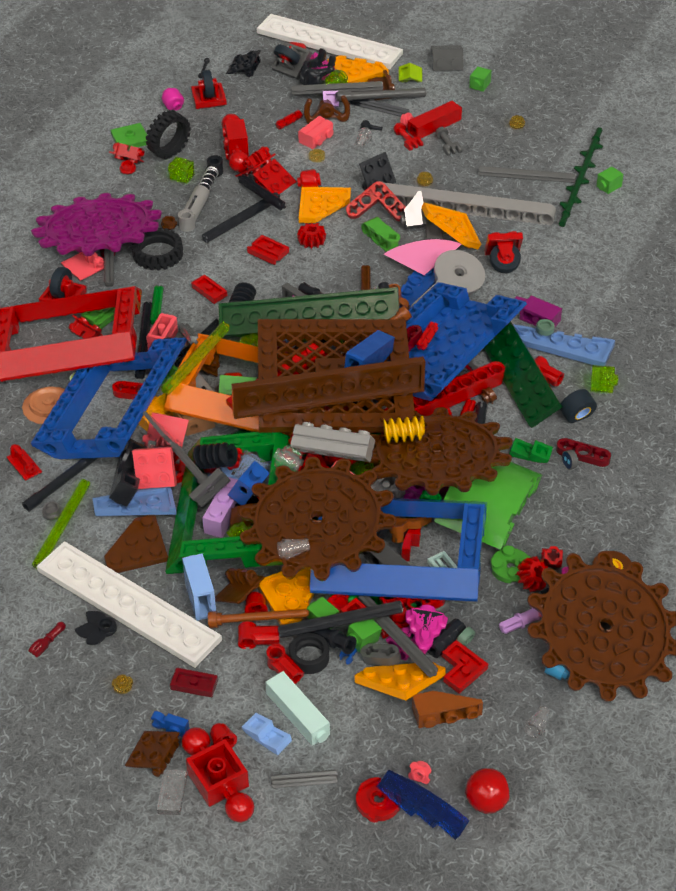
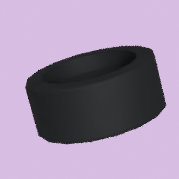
(310, 639)

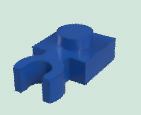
(170, 723)

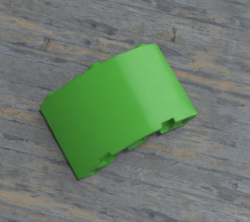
(504, 500)

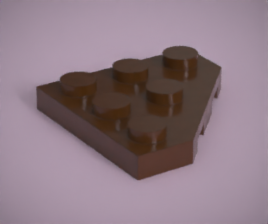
(137, 546)

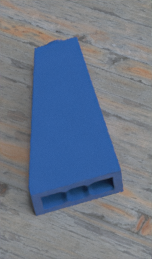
(371, 350)

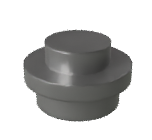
(52, 510)

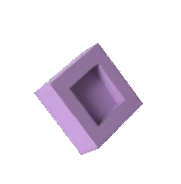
(330, 95)

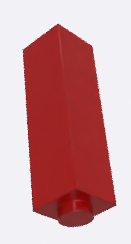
(431, 120)

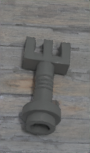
(442, 133)

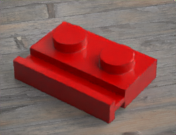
(268, 249)

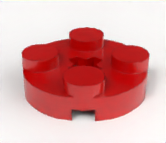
(369, 808)

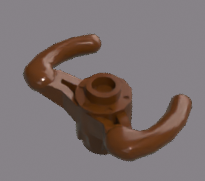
(327, 110)

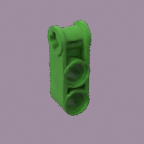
(381, 233)

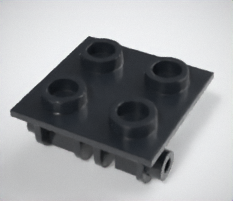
(246, 62)
(377, 169)

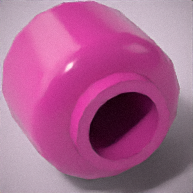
(172, 99)

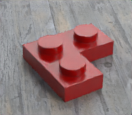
(466, 666)

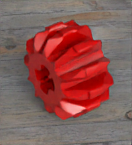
(311, 235)
(530, 573)

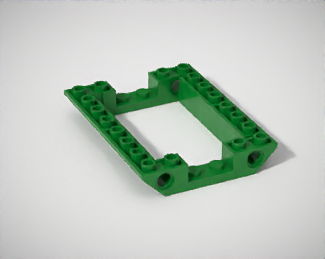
(218, 548)

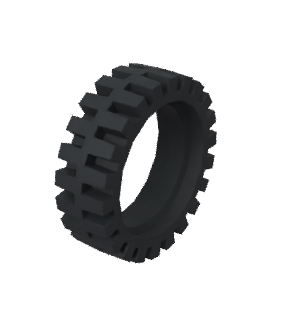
(160, 126)
(158, 261)

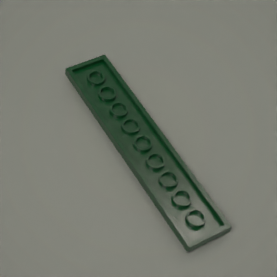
(360, 304)

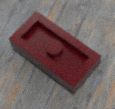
(194, 682)

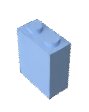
(199, 586)

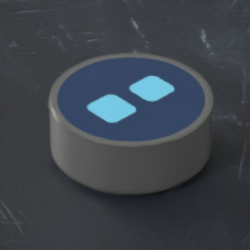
(570, 459)

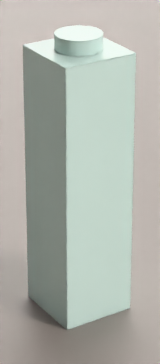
(298, 708)

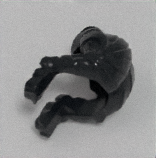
(314, 76)

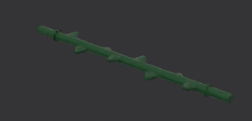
(574, 189)

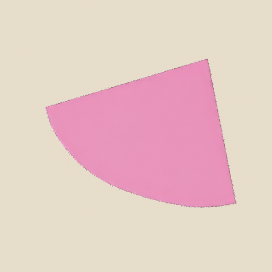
(421, 254)

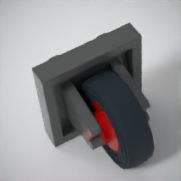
(290, 59)

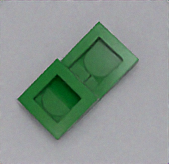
(537, 452)

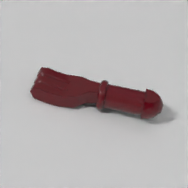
(42, 644)

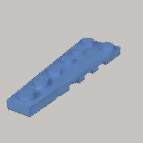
(586, 350)

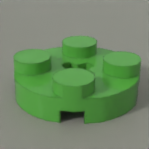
(502, 558)

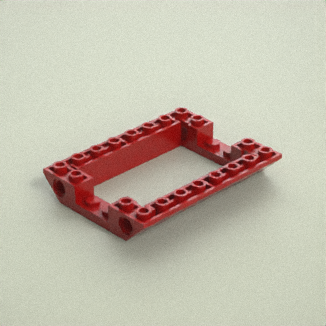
(73, 354)

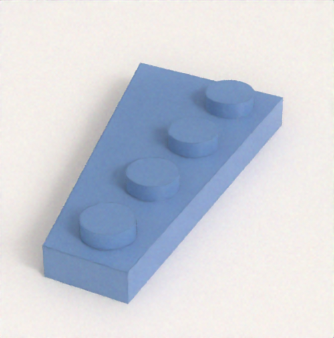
(145, 502)

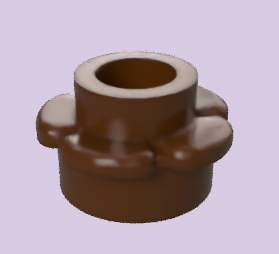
(168, 222)
(488, 395)

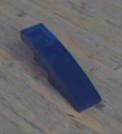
(424, 803)

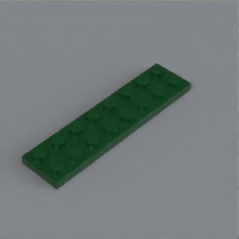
(523, 376)

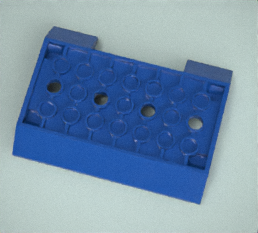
(461, 333)

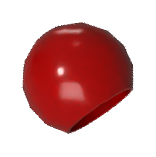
(487, 790)

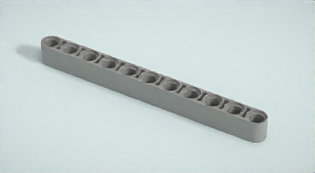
(477, 204)

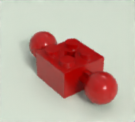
(235, 141)
(218, 774)

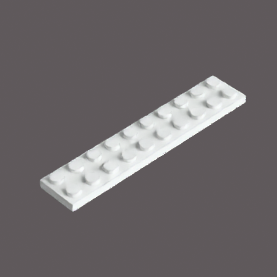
(329, 40)
(130, 604)

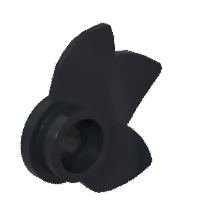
(95, 628)

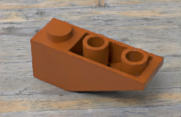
(440, 707)

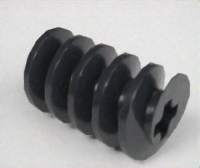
(243, 292)
(215, 455)

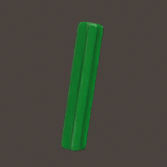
(156, 303)

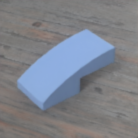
(264, 732)

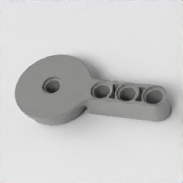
(451, 264)

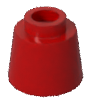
(255, 603)
(222, 731)

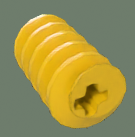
(404, 429)

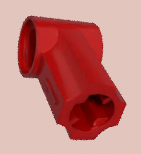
(551, 374)
(552, 556)
(251, 635)
(283, 663)

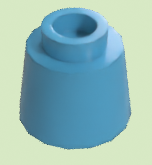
(557, 672)

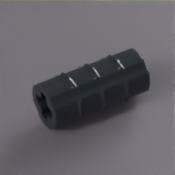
(446, 637)

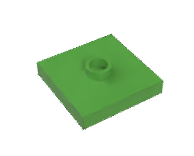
(130, 135)

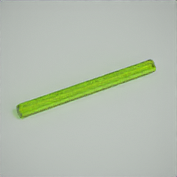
(195, 358)
(62, 522)

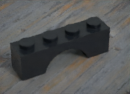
(125, 482)

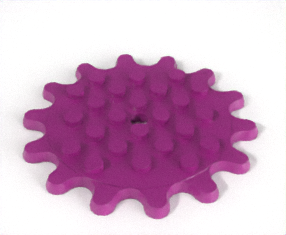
(96, 224)

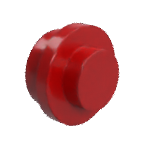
(127, 167)

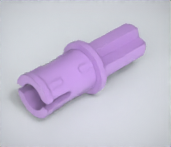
(519, 620)

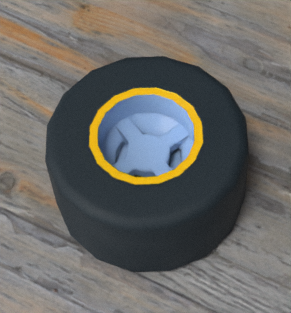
(578, 405)

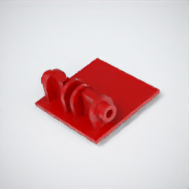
(255, 160)
(274, 177)

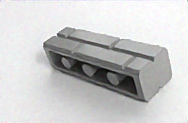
(333, 443)

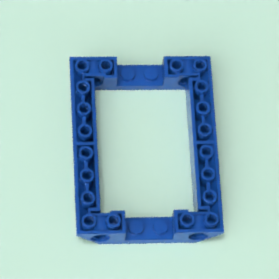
(56, 433)
(419, 581)

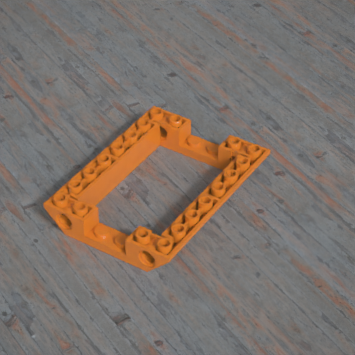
(207, 404)

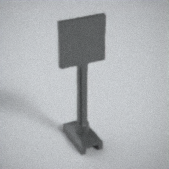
(208, 486)

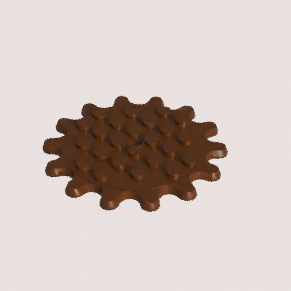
(450, 453)
(347, 509)
(576, 640)

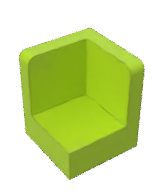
(410, 72)

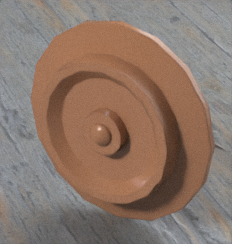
(40, 403)

